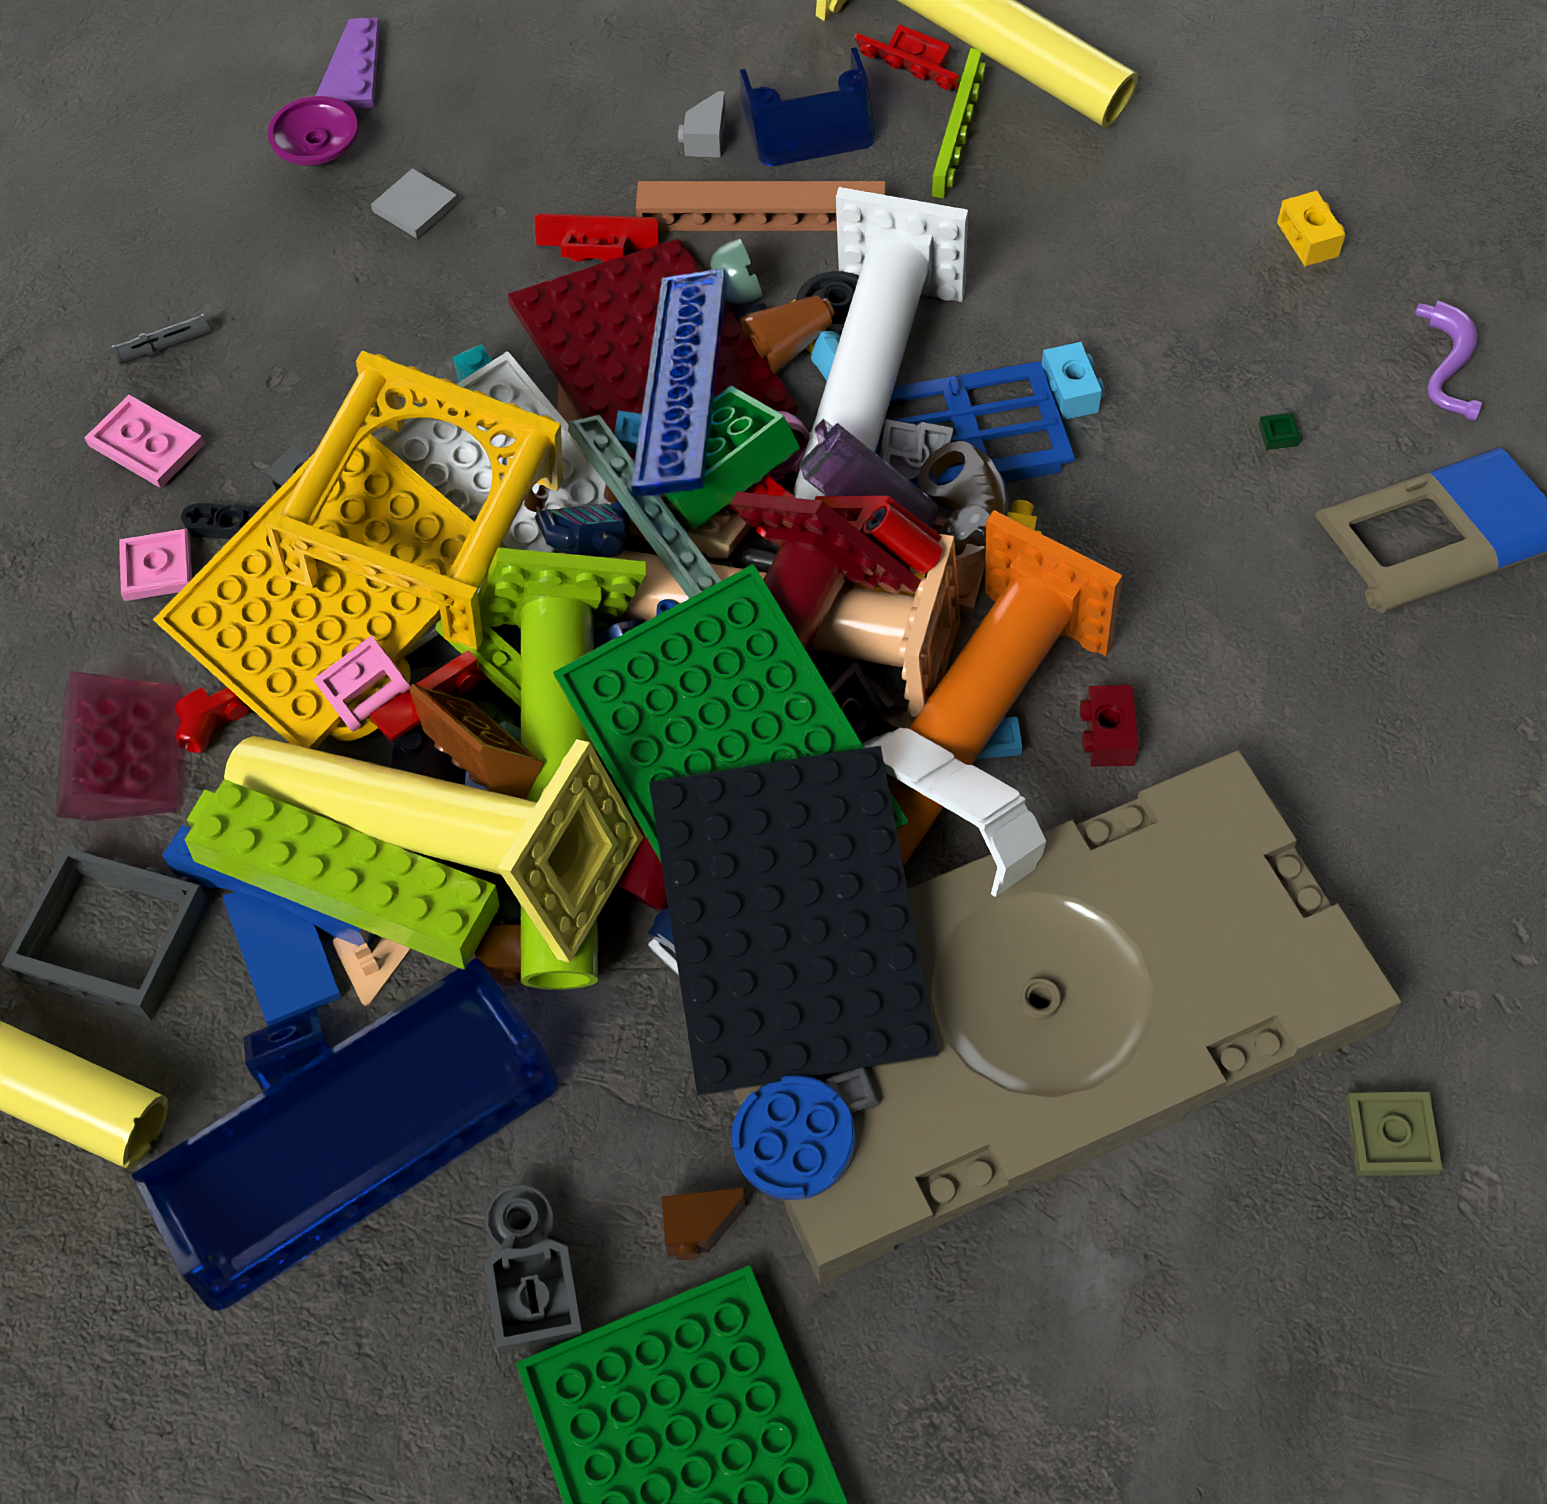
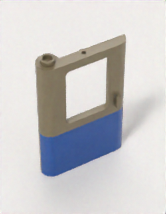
(1482, 497)

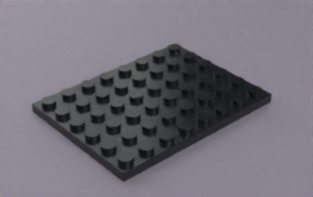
(791, 920)

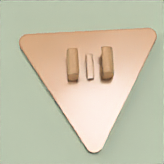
(372, 966)

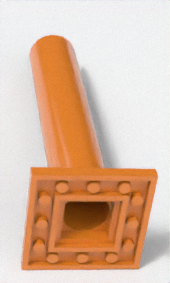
(1038, 596)

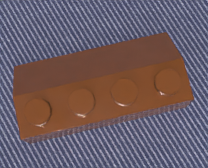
(476, 742)

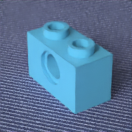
(1072, 380)

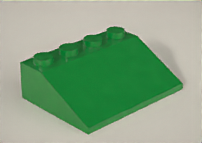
(742, 448)

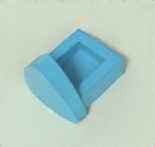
(825, 351)

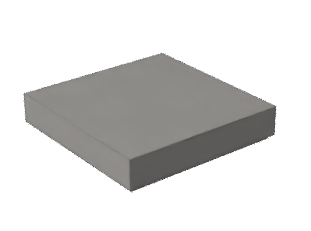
(414, 203)

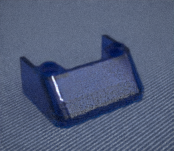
(810, 124)

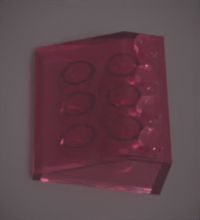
(117, 748)

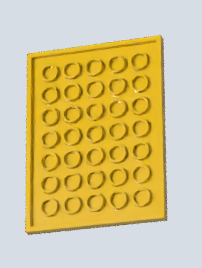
(276, 635)

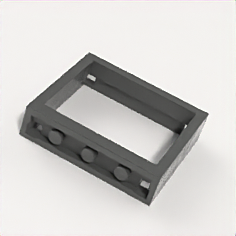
(23, 956)

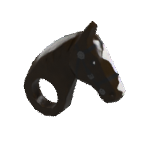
(970, 495)

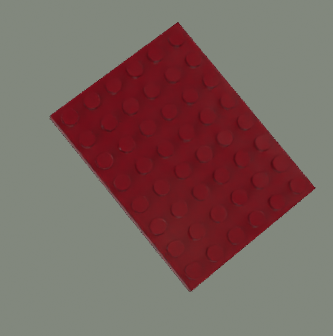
(601, 328)

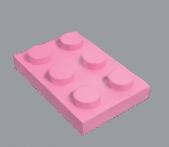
(144, 441)

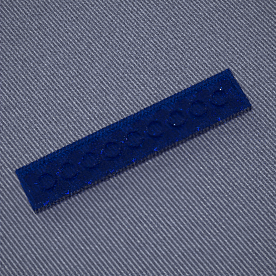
(680, 385)

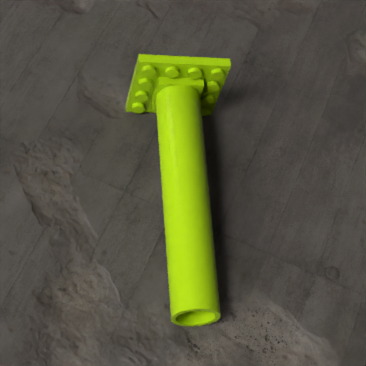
(559, 608)

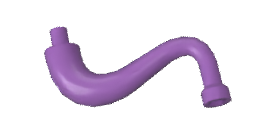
(1465, 337)

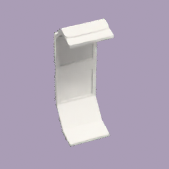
(972, 794)

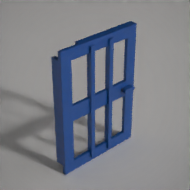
(966, 428)

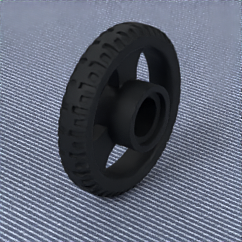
(838, 290)

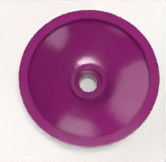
(312, 130)

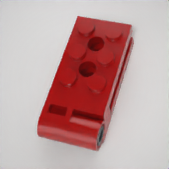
(891, 529)

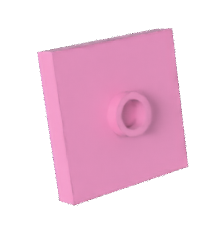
(155, 564)

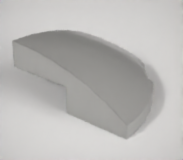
(910, 445)

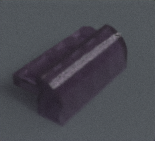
(849, 468)

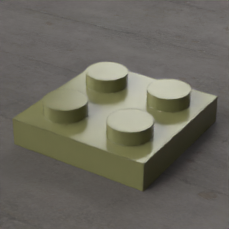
(1393, 1133)

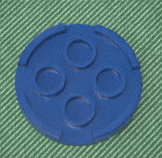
(793, 1138)

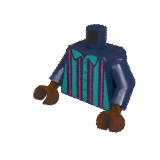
(582, 530)

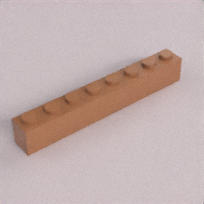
(745, 204)

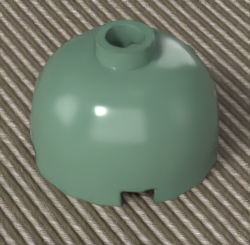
(740, 278)

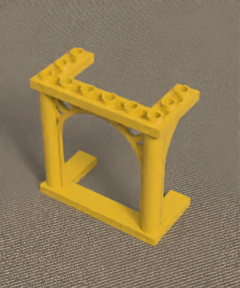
(377, 403)

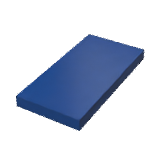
(281, 957)

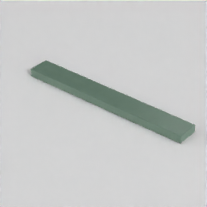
(647, 512)

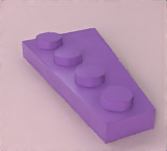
(354, 65)

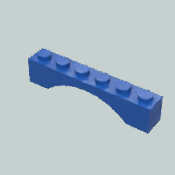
(182, 865)

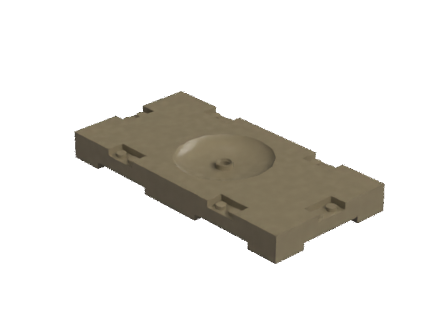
(1173, 971)

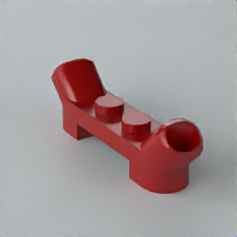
(204, 714)

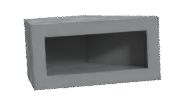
(704, 127)

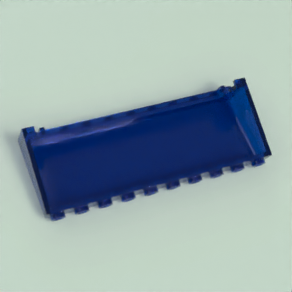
(344, 1135)

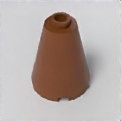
(787, 329)

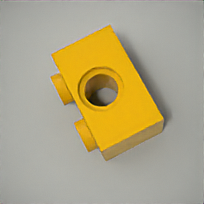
(1311, 228)

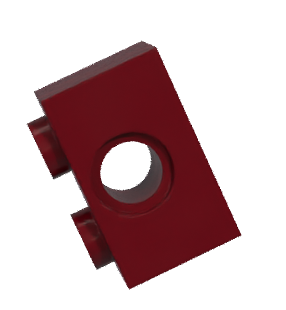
(1115, 707)

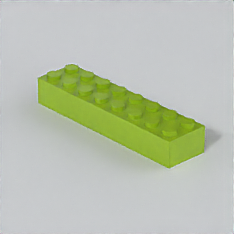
(344, 873)

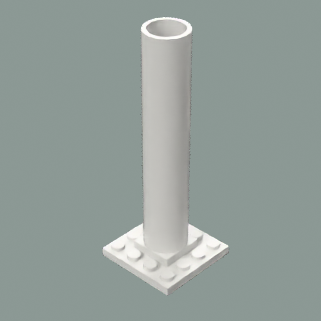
(899, 254)

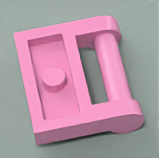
(355, 674)

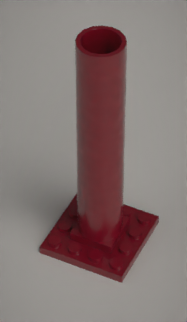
(813, 563)

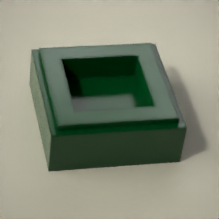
(1279, 431)

